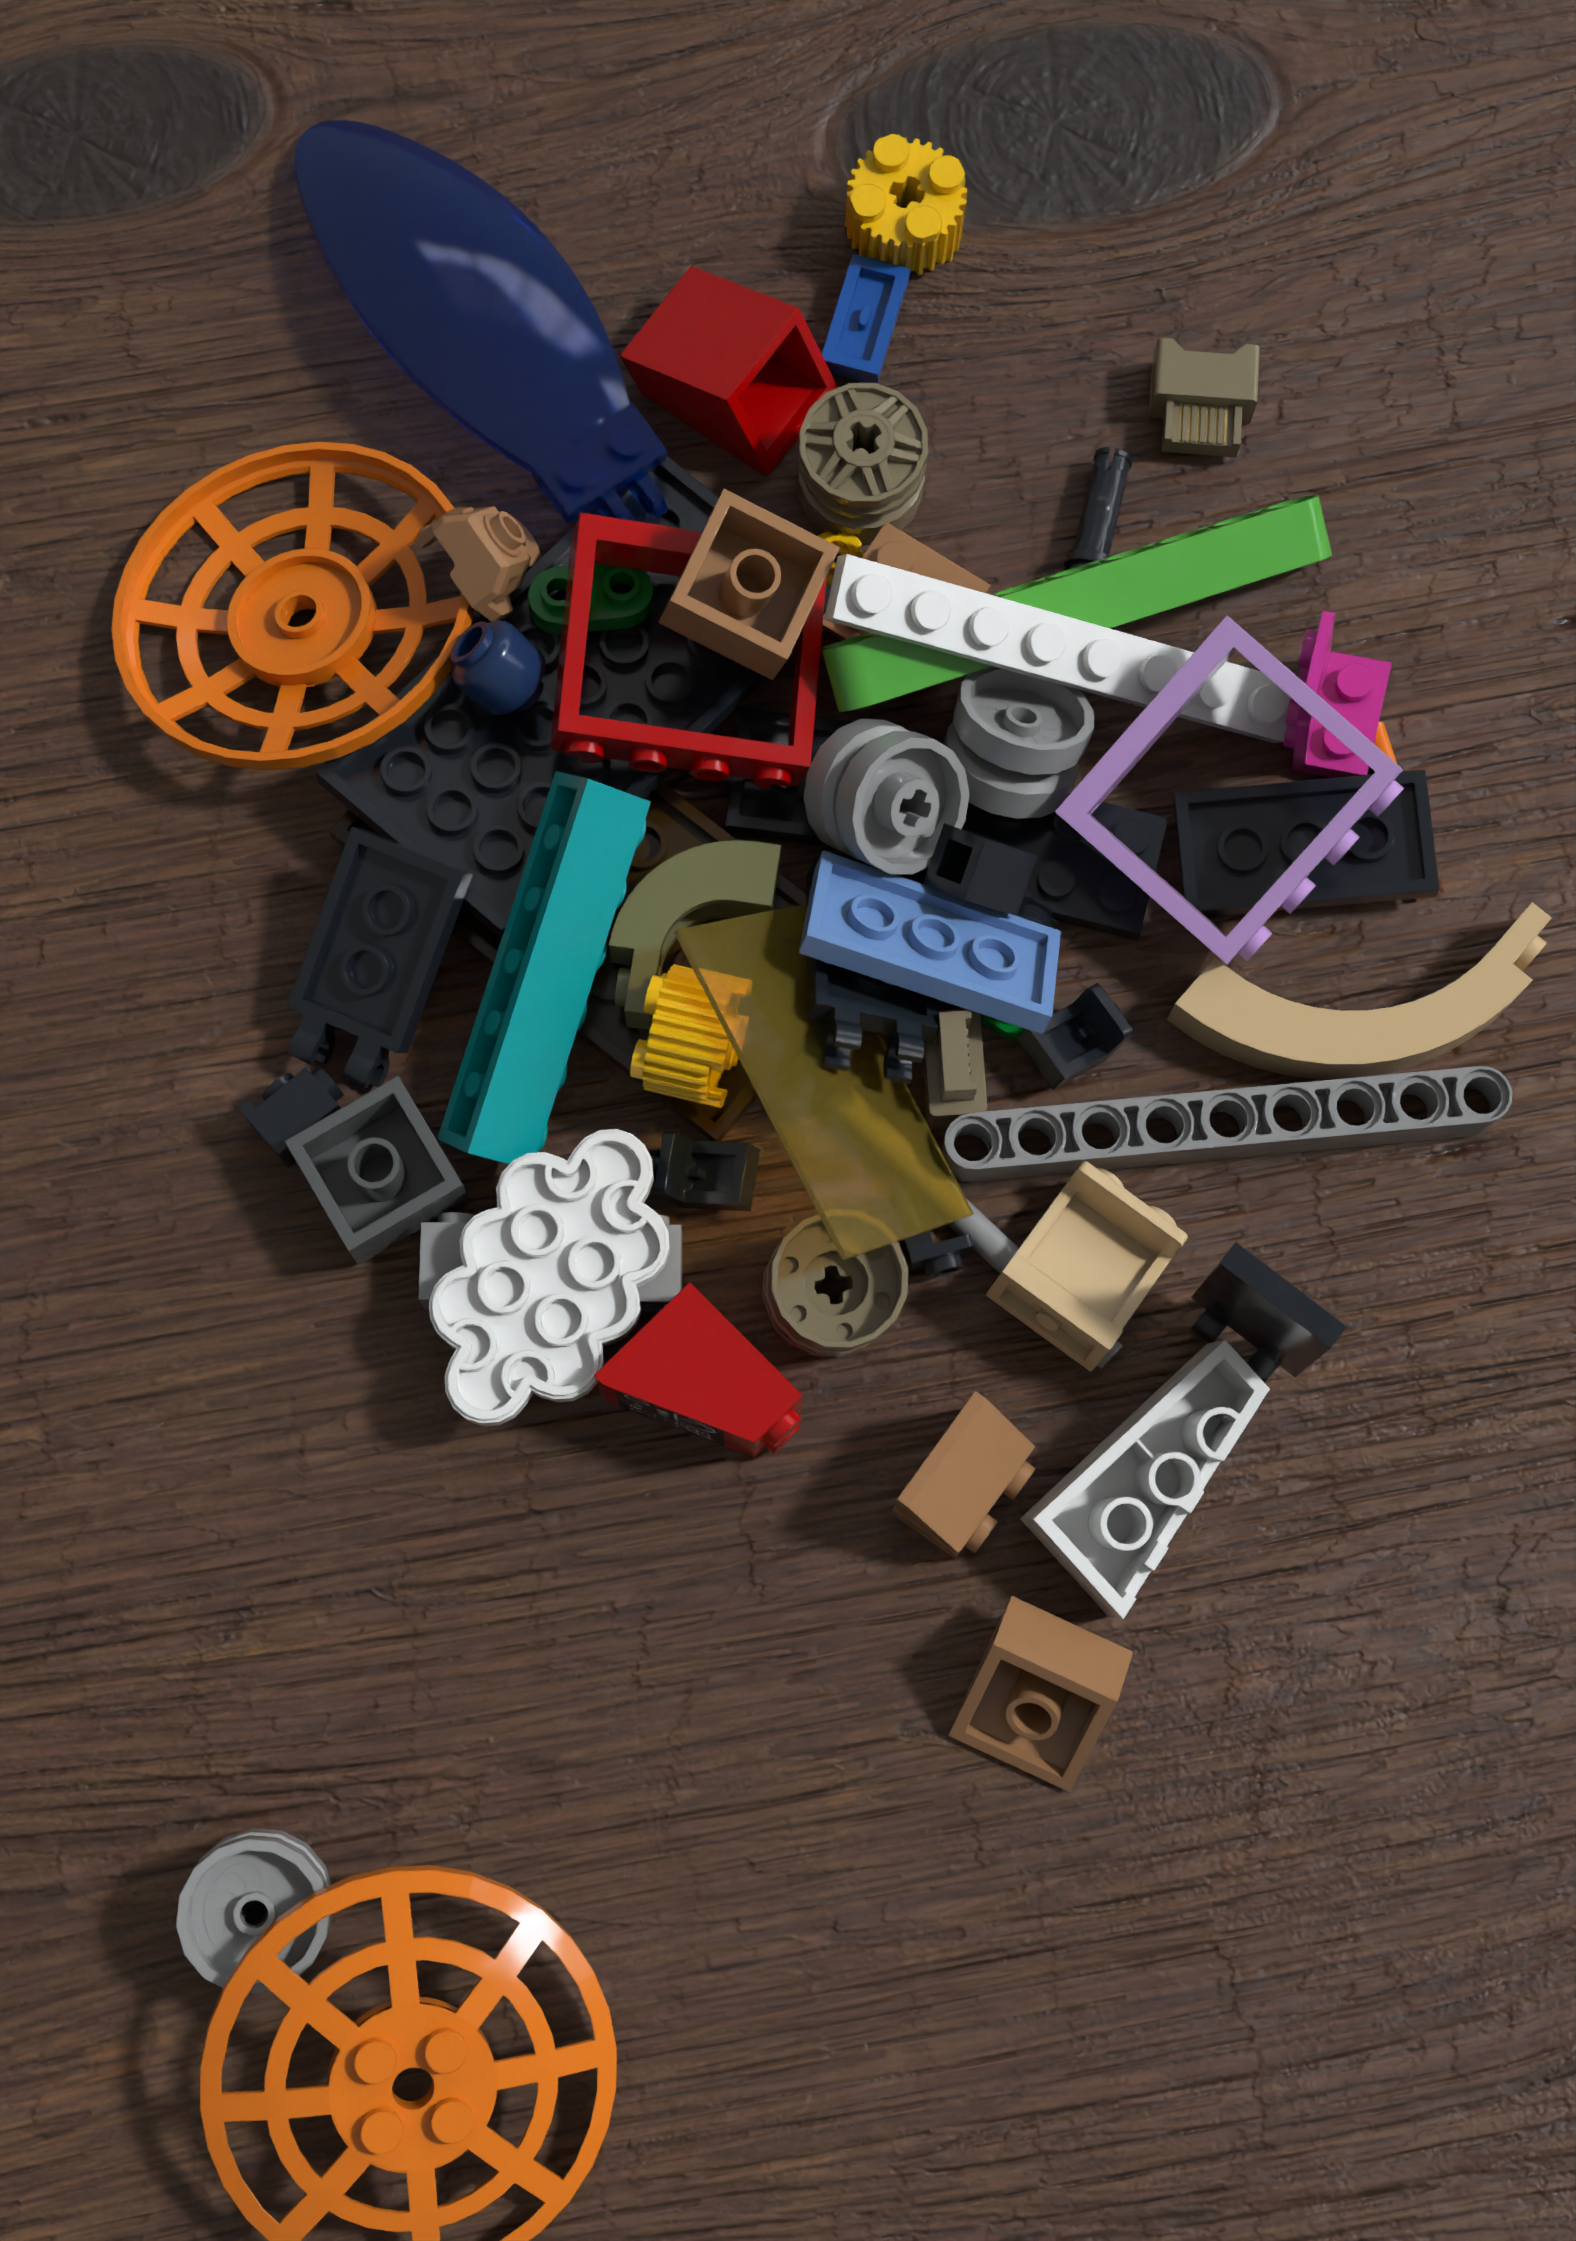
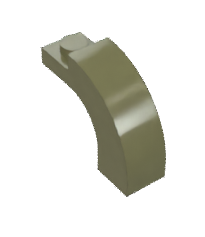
(683, 891)

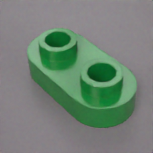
(607, 608)

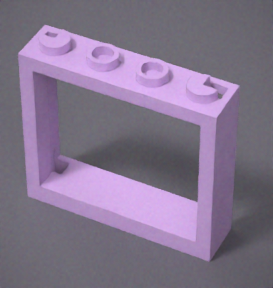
(1151, 724)

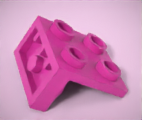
(1350, 686)

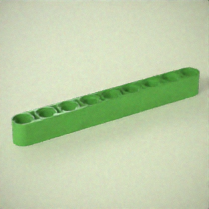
(1102, 593)

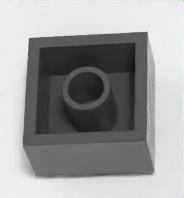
(377, 1170)

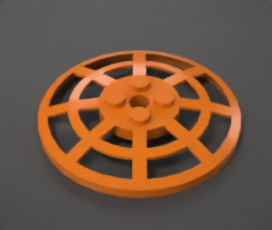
(275, 592)
(401, 2036)

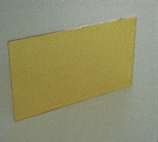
(846, 1132)

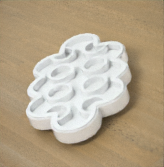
(549, 1277)

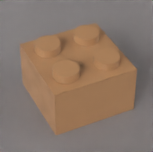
(749, 585)

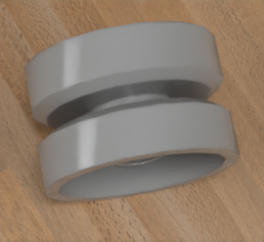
(1019, 741)
(885, 794)
(240, 1869)

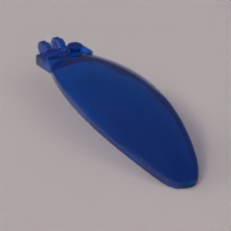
(478, 313)

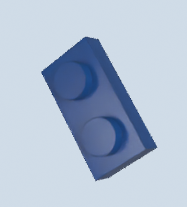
(865, 318)

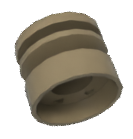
(857, 488)
(806, 1320)

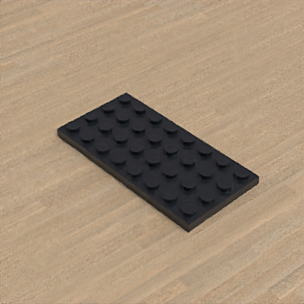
(478, 781)

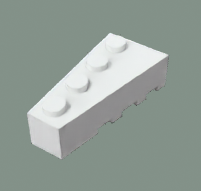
(1137, 1486)

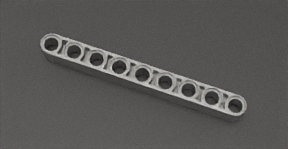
(1251, 1107)

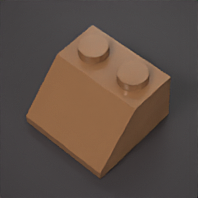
(965, 1477)
(1041, 1694)

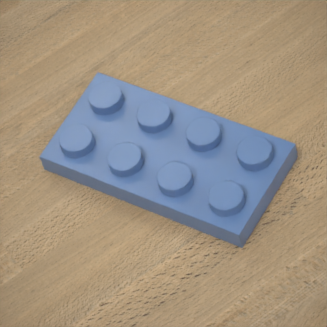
(931, 942)

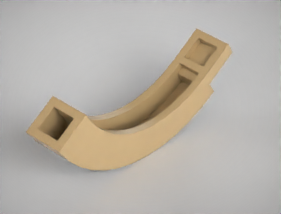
(1337, 1044)

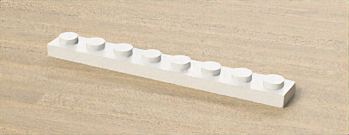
(1045, 645)

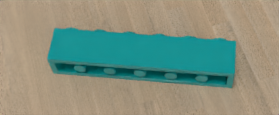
(544, 969)

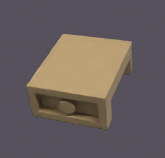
(1088, 1265)

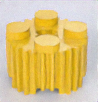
(906, 204)
(685, 1041)

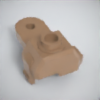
(488, 555)

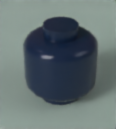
(498, 667)

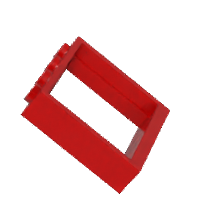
(651, 747)

